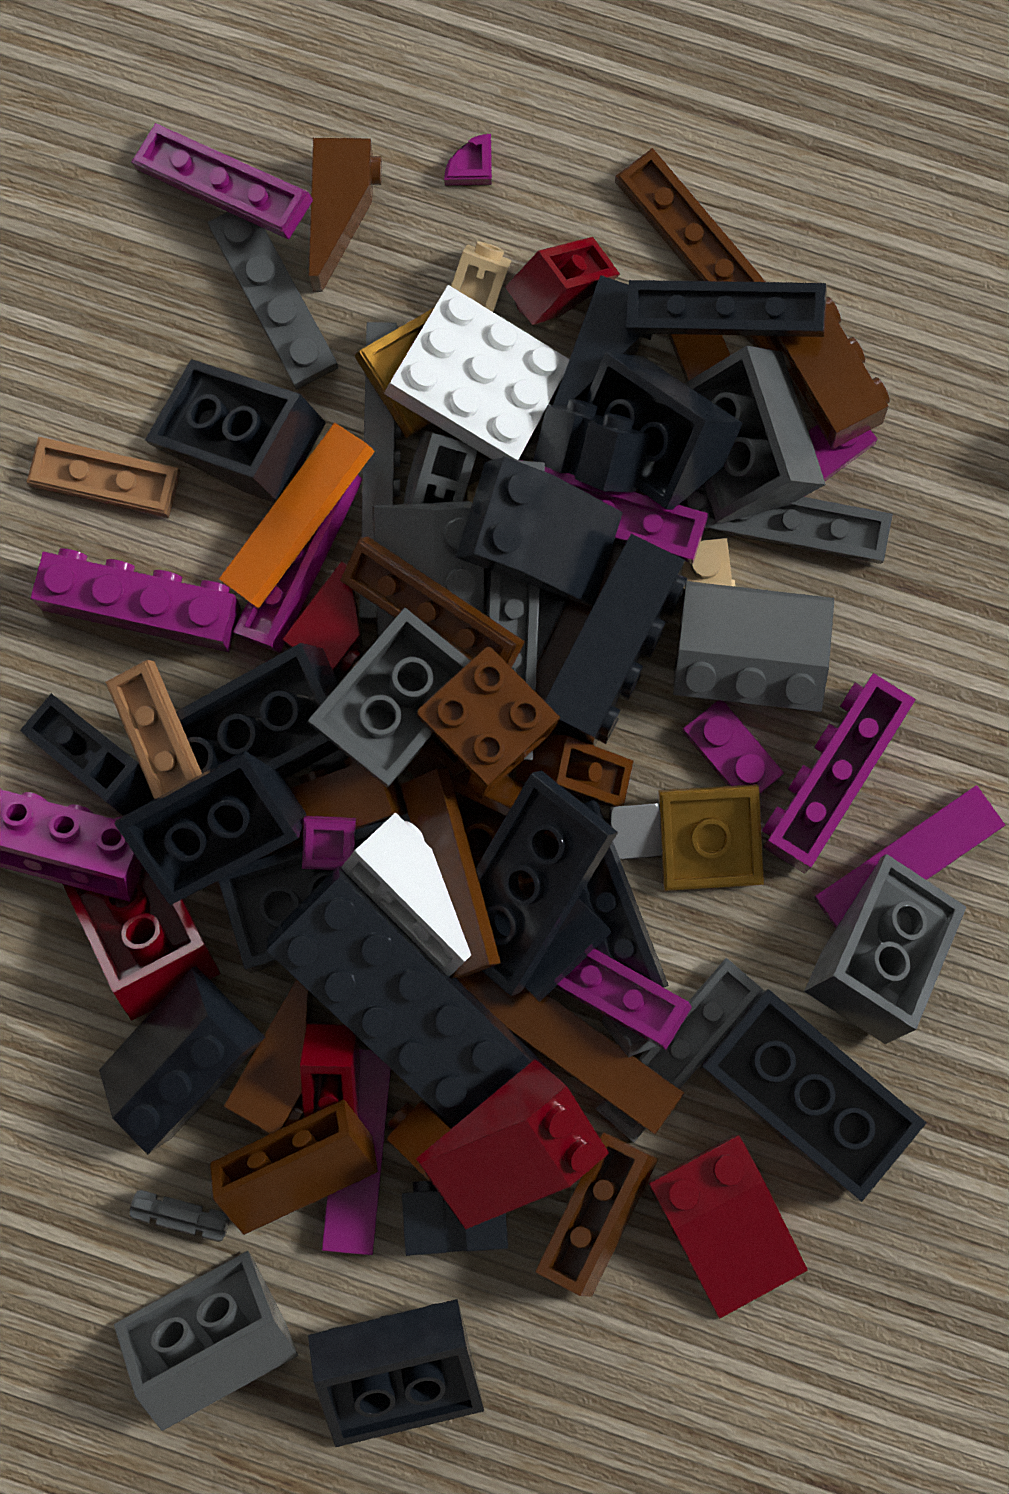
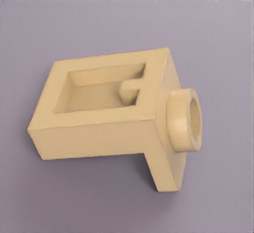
(481, 273)
(710, 564)

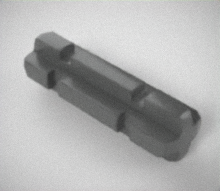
(179, 1216)

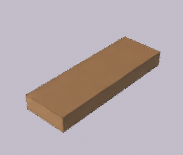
(103, 477)
(153, 728)

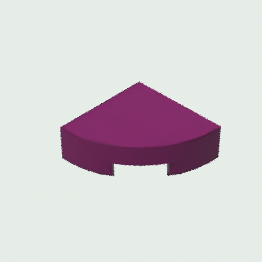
(471, 163)

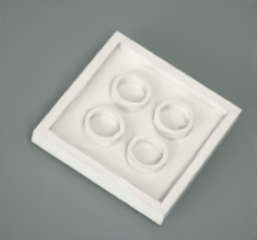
(478, 376)

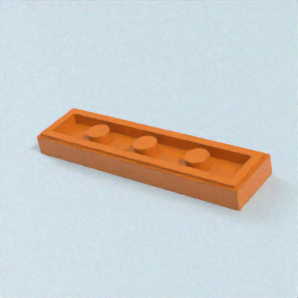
(296, 514)

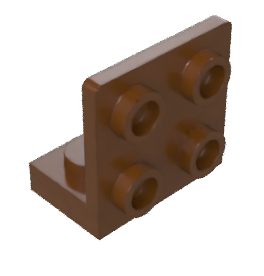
(488, 719)

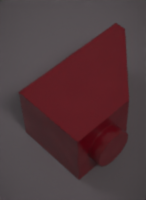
(559, 279)
(331, 623)
(329, 1067)

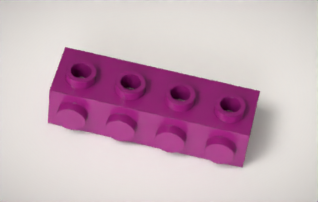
(136, 601)
(839, 772)
(66, 845)

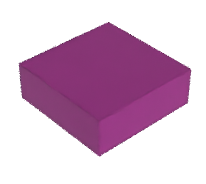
(327, 842)

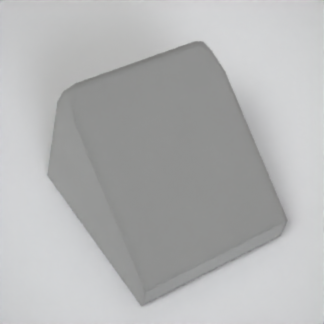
(637, 830)

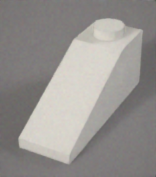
(407, 885)

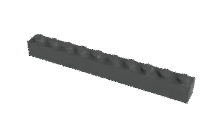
(379, 478)

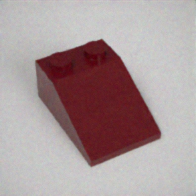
(141, 943)
(513, 1148)
(728, 1225)

